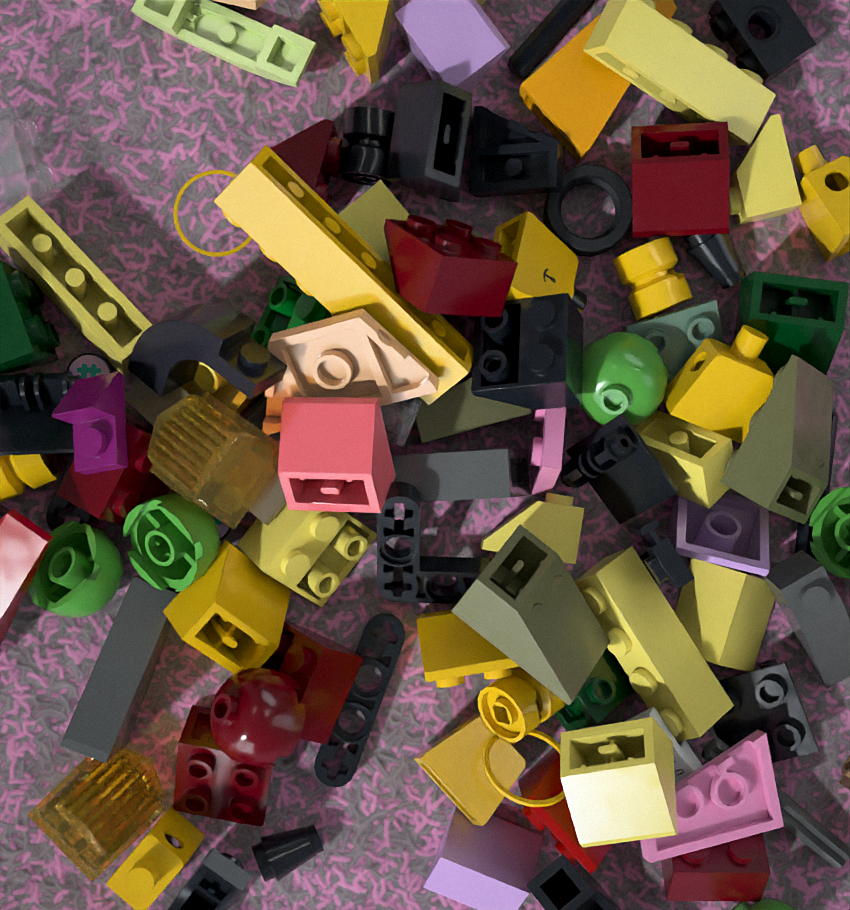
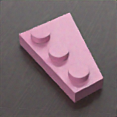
(547, 449)
(723, 801)

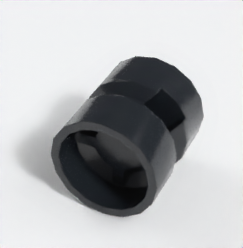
(369, 146)

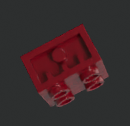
(212, 782)

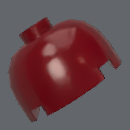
(257, 716)

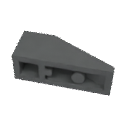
(814, 614)

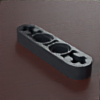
(364, 700)

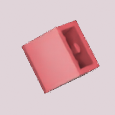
(334, 454)

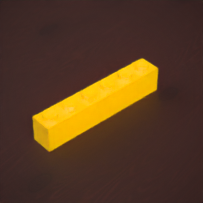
(336, 263)

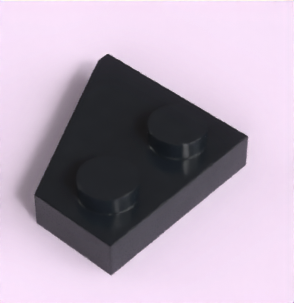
(512, 158)

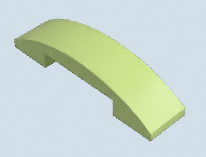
(232, 37)

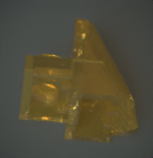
(212, 456)
(101, 809)

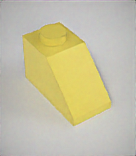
(764, 178)
(689, 456)
(551, 521)

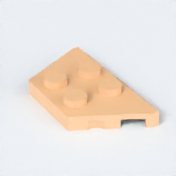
(346, 359)

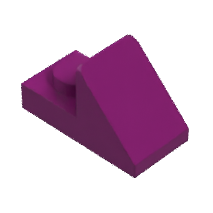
(98, 421)

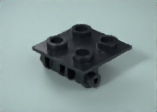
(27, 414)
(618, 470)
(767, 703)

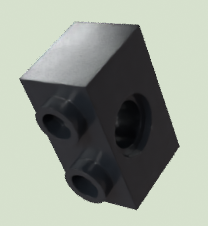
(785, 39)

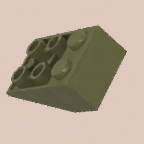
(787, 444)
(535, 615)

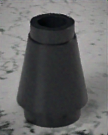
(717, 256)
(286, 851)

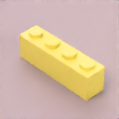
(678, 68)
(72, 281)
(653, 645)

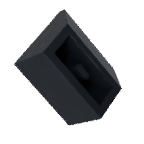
(430, 138)
(530, 353)

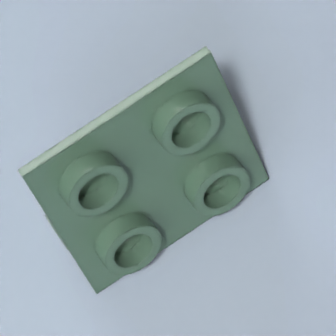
(680, 333)

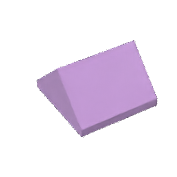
(451, 39)
(727, 534)
(485, 863)

